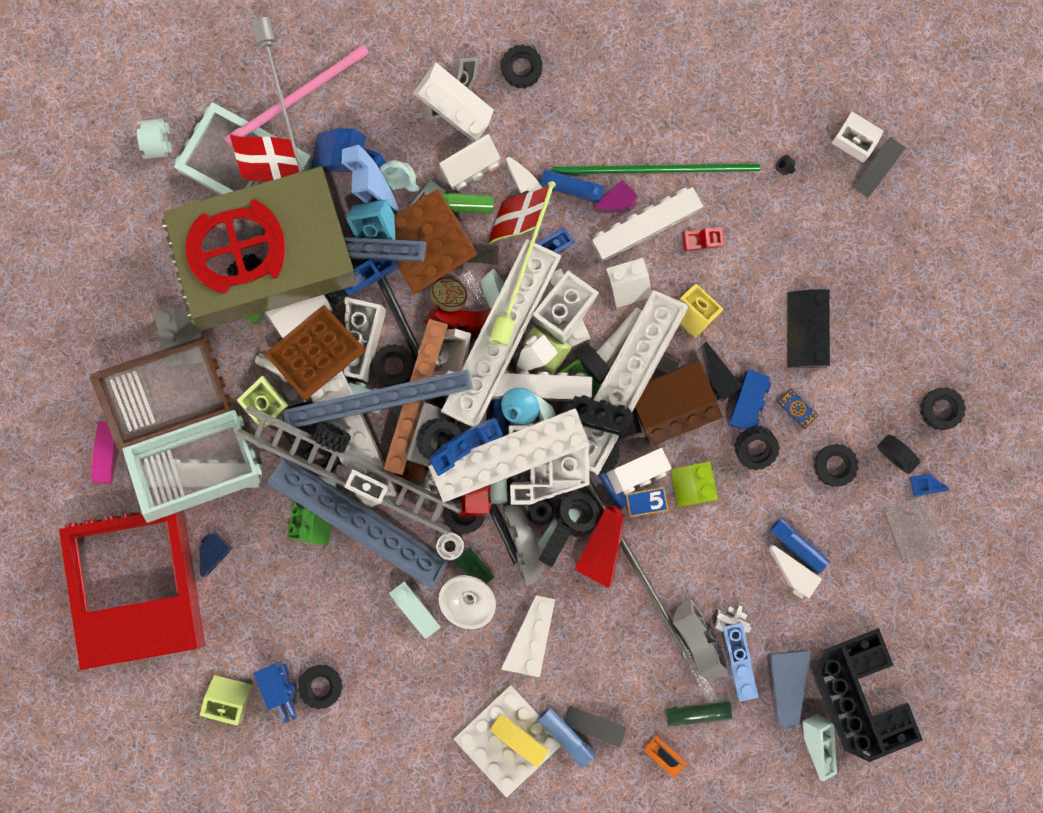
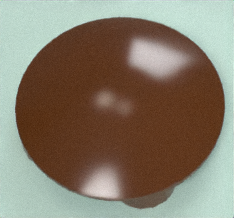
(414, 473)

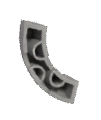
(465, 72)
(525, 543)
(701, 640)

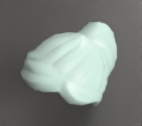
(399, 175)

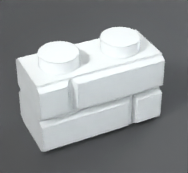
(366, 486)

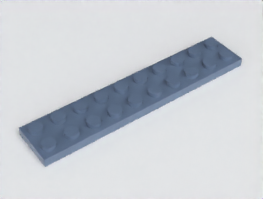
(358, 522)

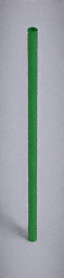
(657, 168)

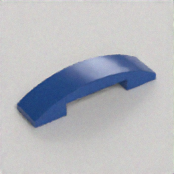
(462, 444)

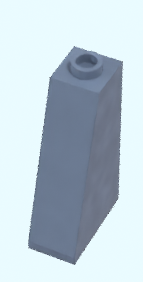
(788, 685)

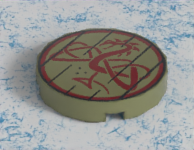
(448, 294)

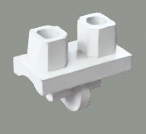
(724, 618)

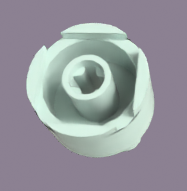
(153, 138)

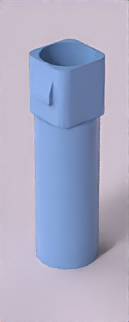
(566, 737)

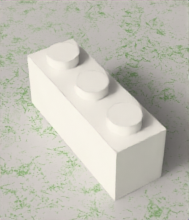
(639, 472)

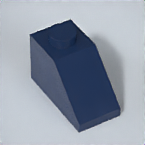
(212, 553)

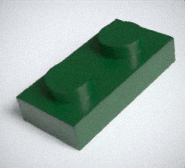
(474, 566)

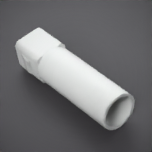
(612, 347)

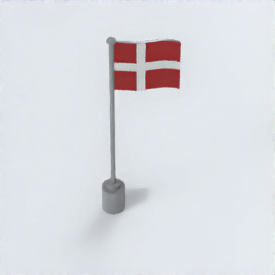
(266, 157)

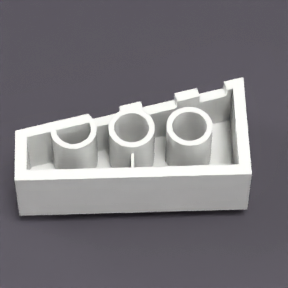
(365, 323)
(530, 643)

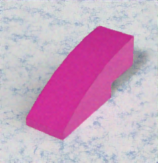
(104, 455)

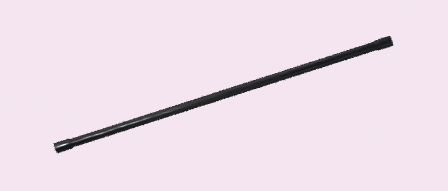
(440, 401)

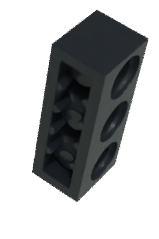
(606, 423)

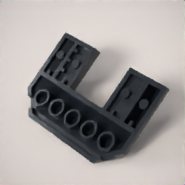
(838, 682)

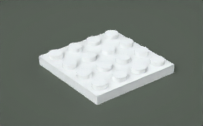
(491, 754)

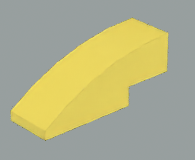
(519, 740)

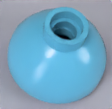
(523, 402)

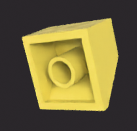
(701, 310)

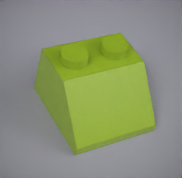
(694, 484)

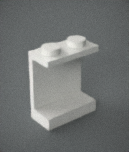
(458, 347)

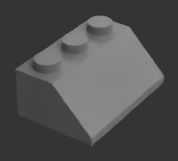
(175, 327)
(428, 413)

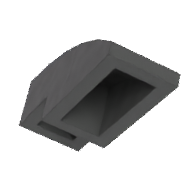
(879, 167)
(595, 726)

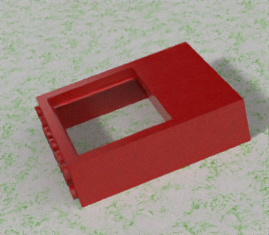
(137, 628)

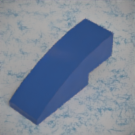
(371, 272)

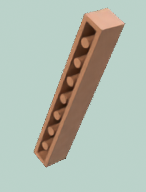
(411, 412)

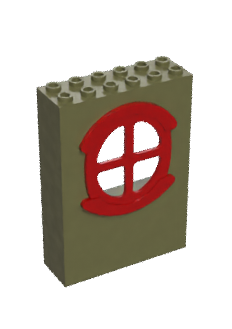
(303, 257)

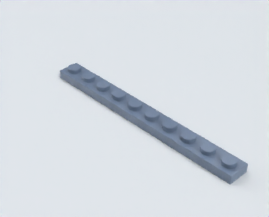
(379, 399)

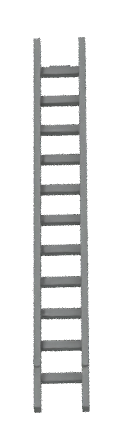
(270, 420)

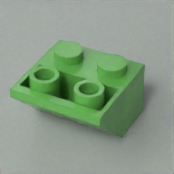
(308, 526)

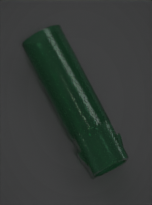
(699, 713)

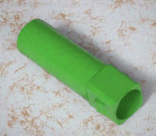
(470, 203)

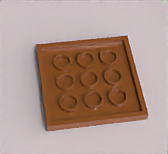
(445, 240)
(315, 352)

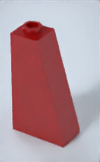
(603, 548)

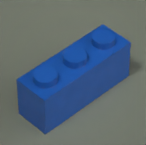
(750, 400)

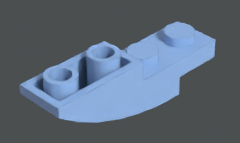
(739, 662)

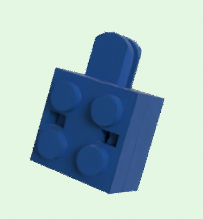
(277, 689)

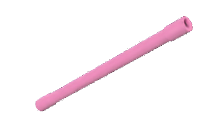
(352, 58)

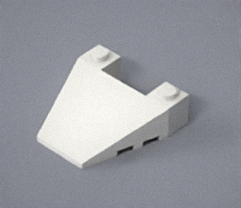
(551, 477)

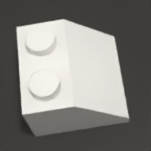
(629, 282)

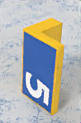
(646, 502)

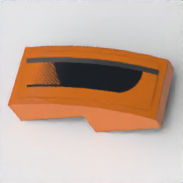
(665, 756)

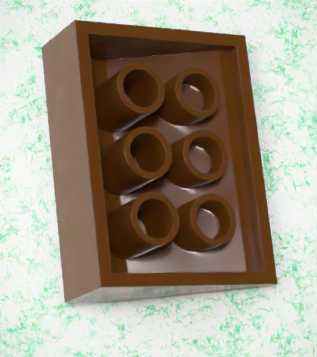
(676, 404)

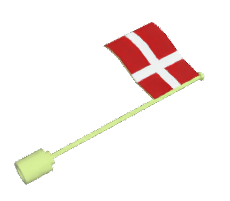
(514, 218)

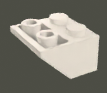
(858, 137)

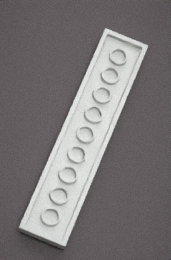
(489, 361)
(635, 367)

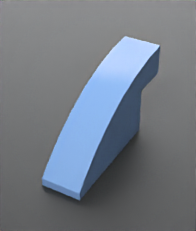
(367, 178)

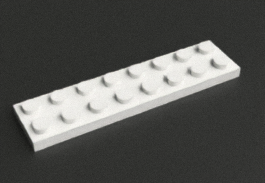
(361, 441)
(513, 454)

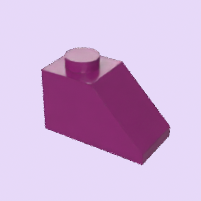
(617, 200)

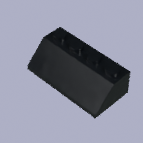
(808, 328)

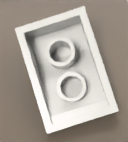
(565, 307)

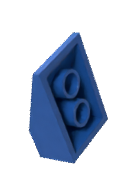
(330, 145)

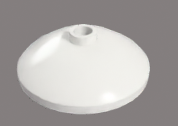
(464, 610)

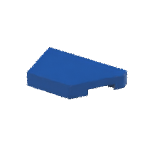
(926, 484)

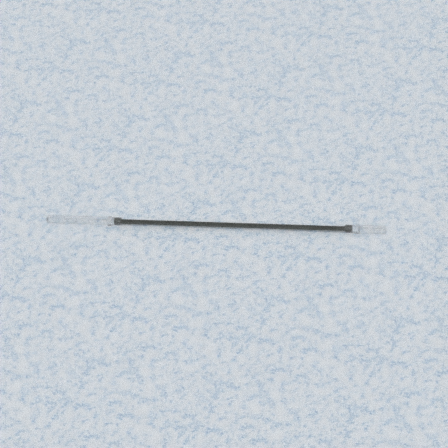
(686, 653)

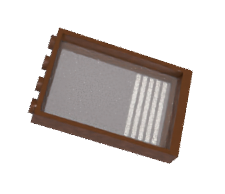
(160, 392)

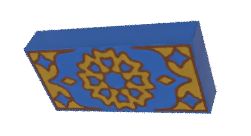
(797, 409)

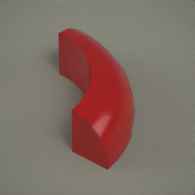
(462, 320)

